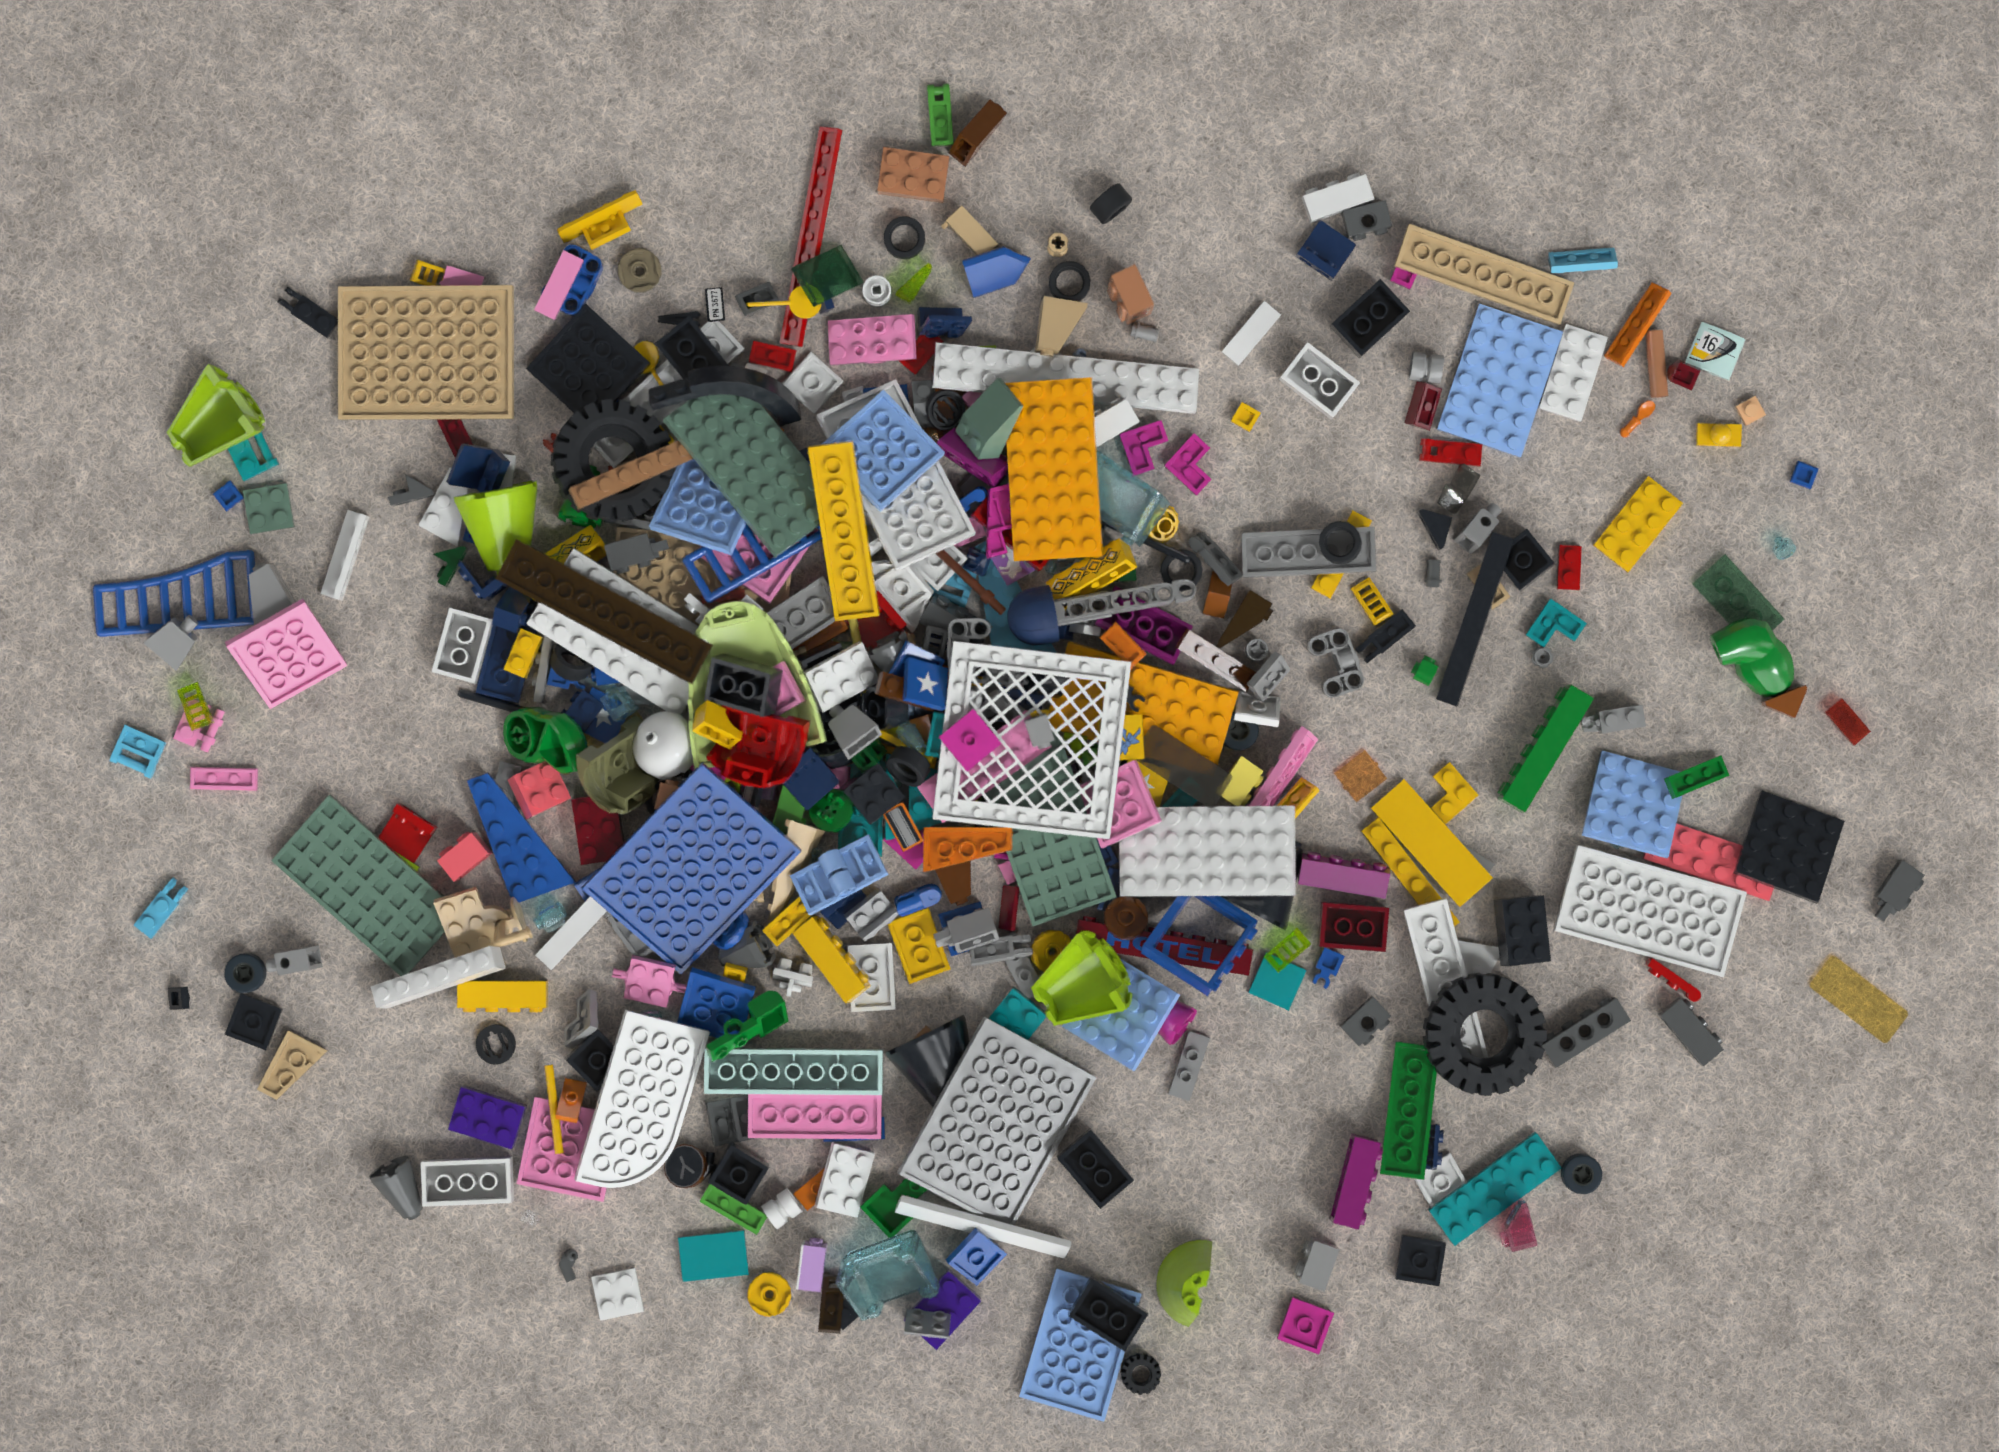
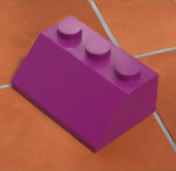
(989, 471)

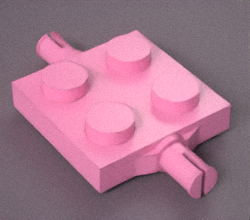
(649, 981)

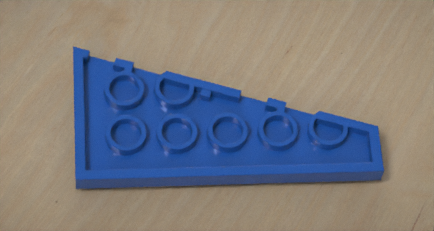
(520, 852)

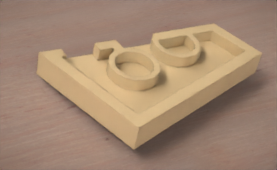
(290, 1062)

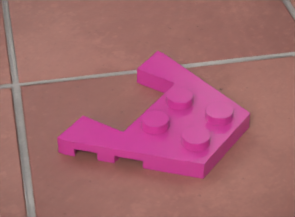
(997, 520)

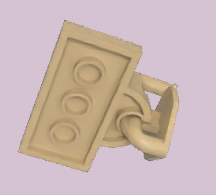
(476, 926)

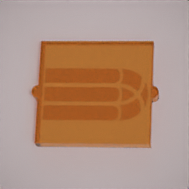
(1360, 776)

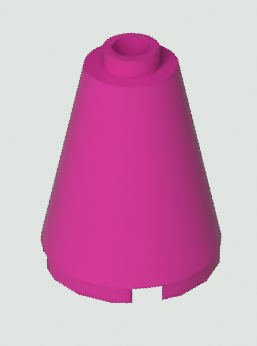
(1176, 1022)

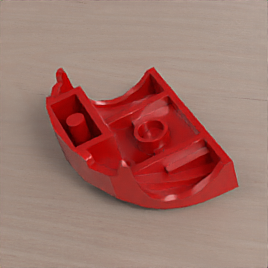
(766, 752)

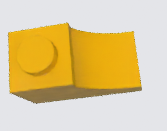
(714, 725)

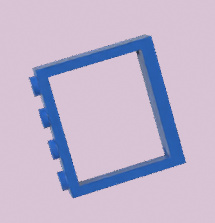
(1224, 908)

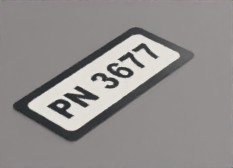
(715, 304)

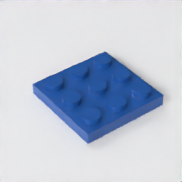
(713, 1001)

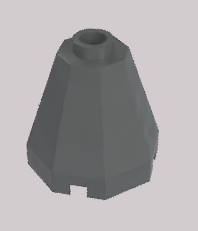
(751, 950)

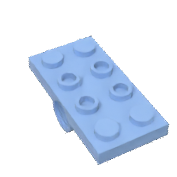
(838, 874)

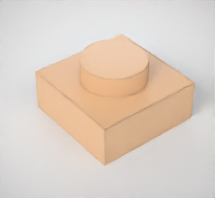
(1750, 410)

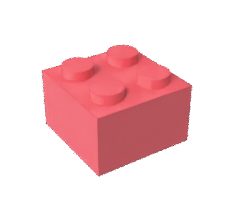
(538, 789)
(465, 856)

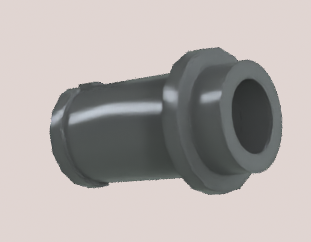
(1433, 573)

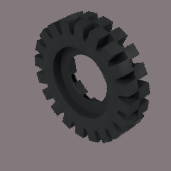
(602, 421)
(1523, 1043)

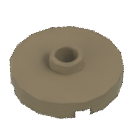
(639, 258)

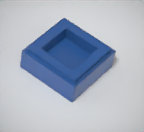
(1804, 475)
(228, 495)

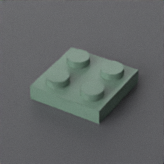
(268, 508)

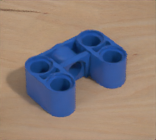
(584, 282)

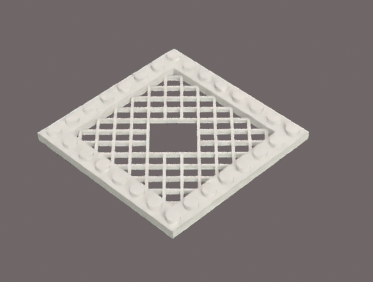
(1112, 716)

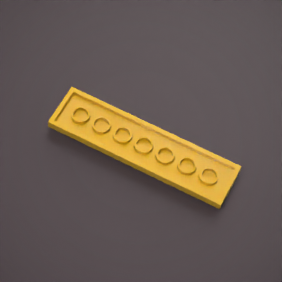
(843, 530)

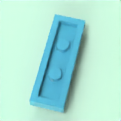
(1582, 260)

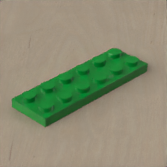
(1408, 1113)

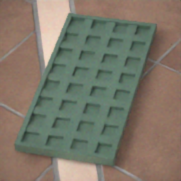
(750, 466)
(1054, 869)
(364, 885)

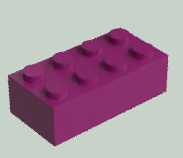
(1355, 1181)

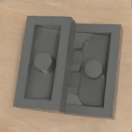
(728, 1120)

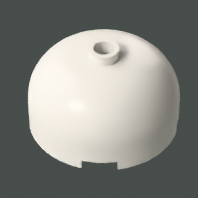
(663, 745)

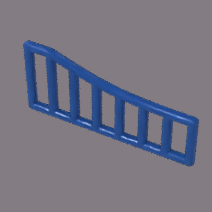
(747, 574)
(183, 575)

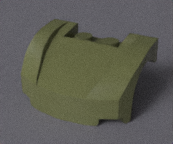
(613, 775)

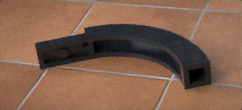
(730, 381)

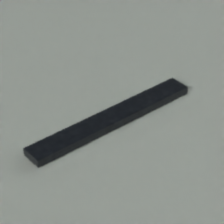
(1475, 619)

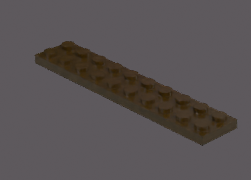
(604, 611)

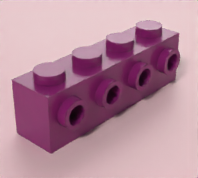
(1344, 875)

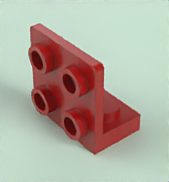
(879, 626)
(407, 832)

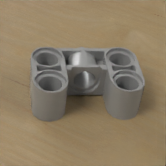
(968, 634)
(1344, 659)

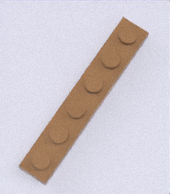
(629, 474)

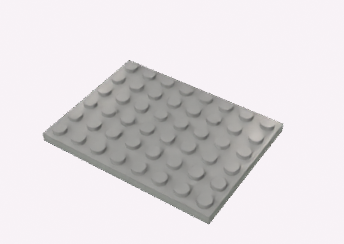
(996, 1124)

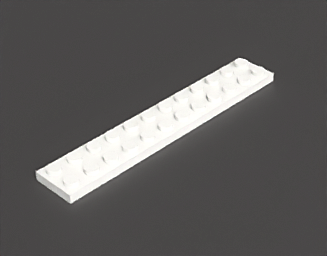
(1140, 383)

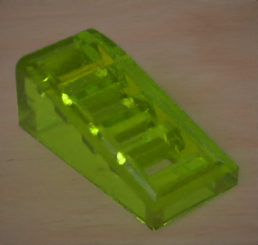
(911, 288)
(187, 709)
(1299, 935)

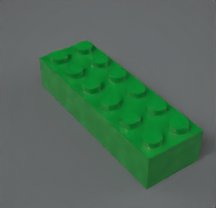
(1545, 748)

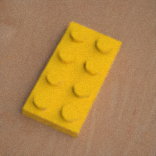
(1637, 524)

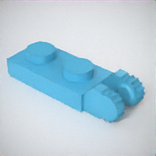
(159, 910)

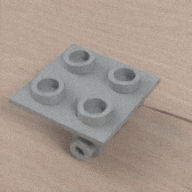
(927, 1323)

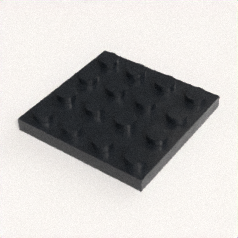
(587, 362)
(1789, 847)

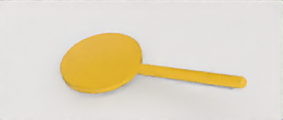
(798, 304)
(651, 353)

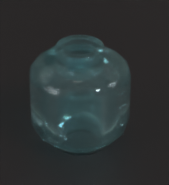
(550, 916)

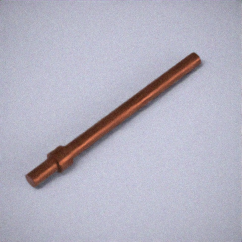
(986, 595)

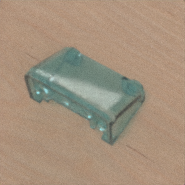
(1128, 501)
(886, 1273)

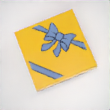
(1132, 738)

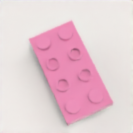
(872, 339)

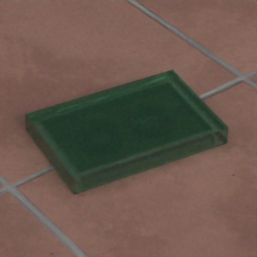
(827, 275)

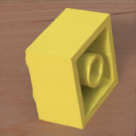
(1244, 777)

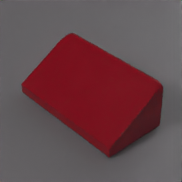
(1423, 405)
(1009, 907)

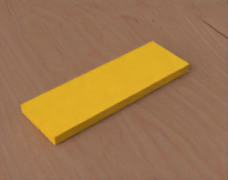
(1432, 843)

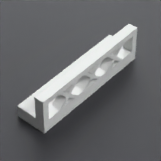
(345, 555)

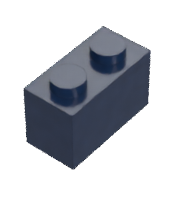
(513, 610)

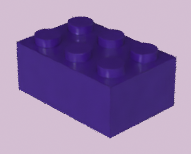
(487, 1117)
(954, 1299)

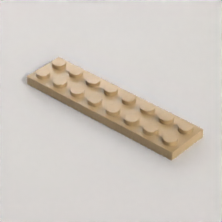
(1484, 274)

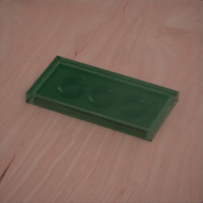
(1734, 594)

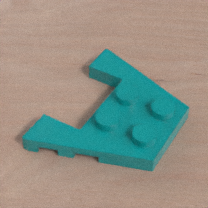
(918, 808)

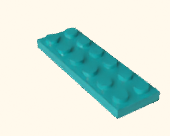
(1495, 1188)

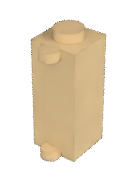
(970, 231)

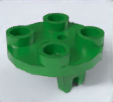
(825, 819)

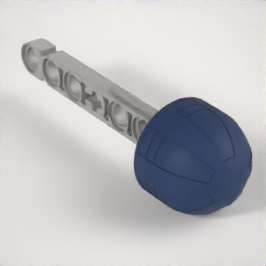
(1036, 615)

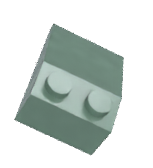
(990, 421)

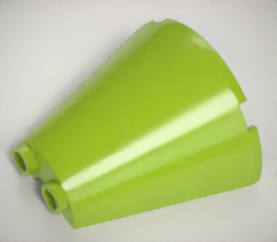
(214, 417)
(499, 519)
(1083, 982)
(1181, 1277)

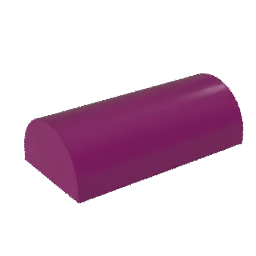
(1150, 628)

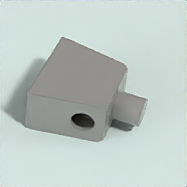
(1474, 532)
(173, 640)
(852, 729)
(295, 961)

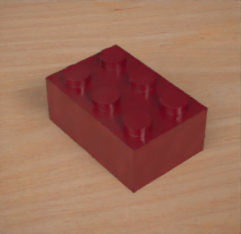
(597, 831)
(1353, 926)

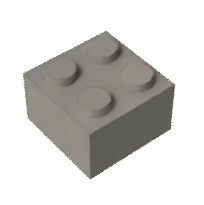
(1317, 1263)

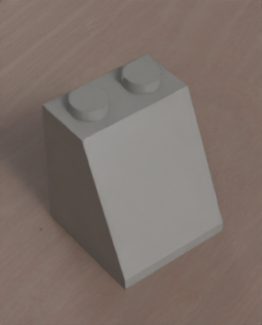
(268, 592)

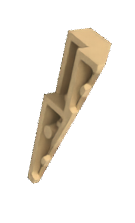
(806, 838)

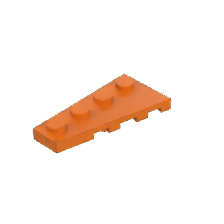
(962, 844)

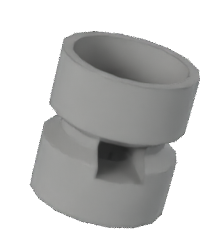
(1426, 367)

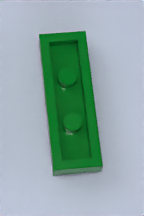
(1696, 777)

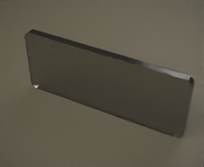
(1184, 767)

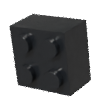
(1527, 561)
(872, 793)
(592, 1058)
(738, 1173)

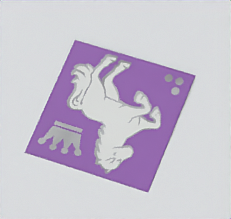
(1010, 569)

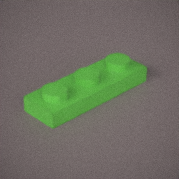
(744, 1215)

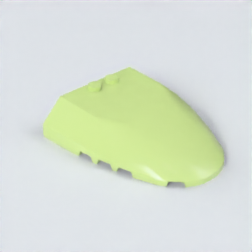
(752, 635)

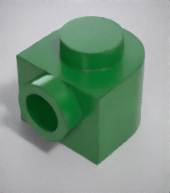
(1424, 670)

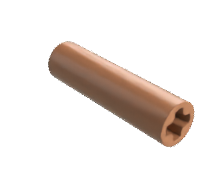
(1656, 363)

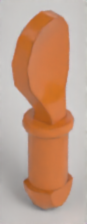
(1644, 410)

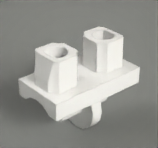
(783, 973)

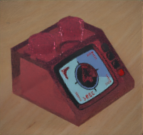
(1518, 1228)

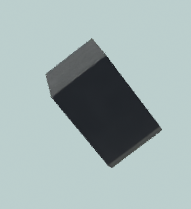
(1436, 526)

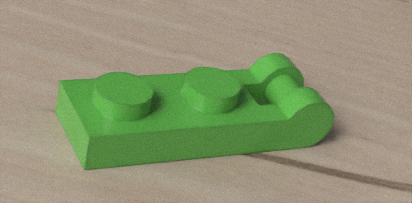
(940, 116)

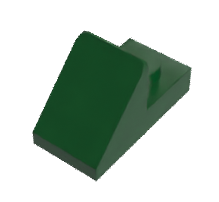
(452, 557)

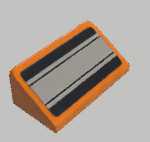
(903, 827)

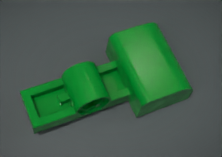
(766, 1015)
(883, 1202)

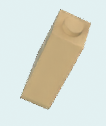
(1056, 323)

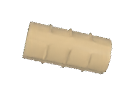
(1063, 242)

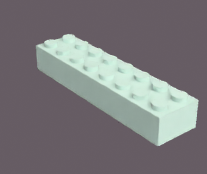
(795, 1071)

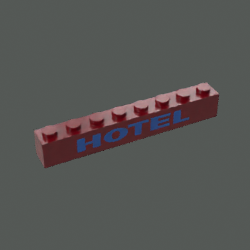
(1183, 950)

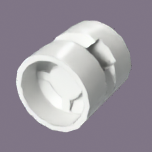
(877, 291)
(780, 1209)

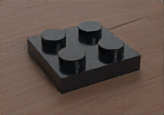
(253, 1021)
(1420, 1260)

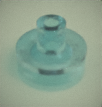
(1783, 548)

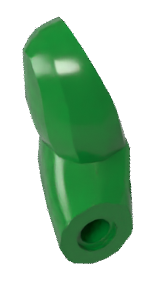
(1757, 654)
(544, 736)

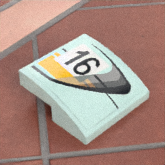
(1715, 351)

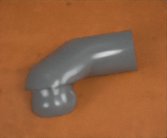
(566, 1264)

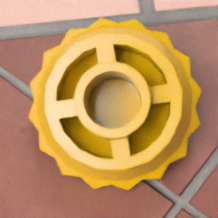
(1170, 522)

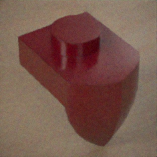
(1683, 374)

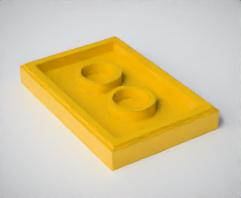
(917, 945)

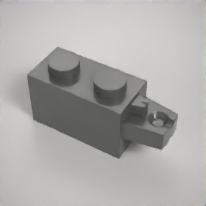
(632, 552)
(1897, 888)

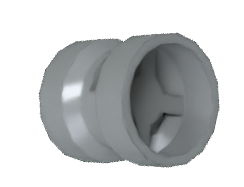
(1256, 649)

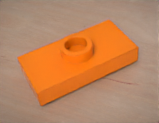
(1123, 644)
(571, 1100)
(808, 1192)

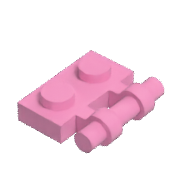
(190, 737)

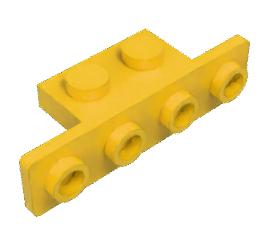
(603, 223)

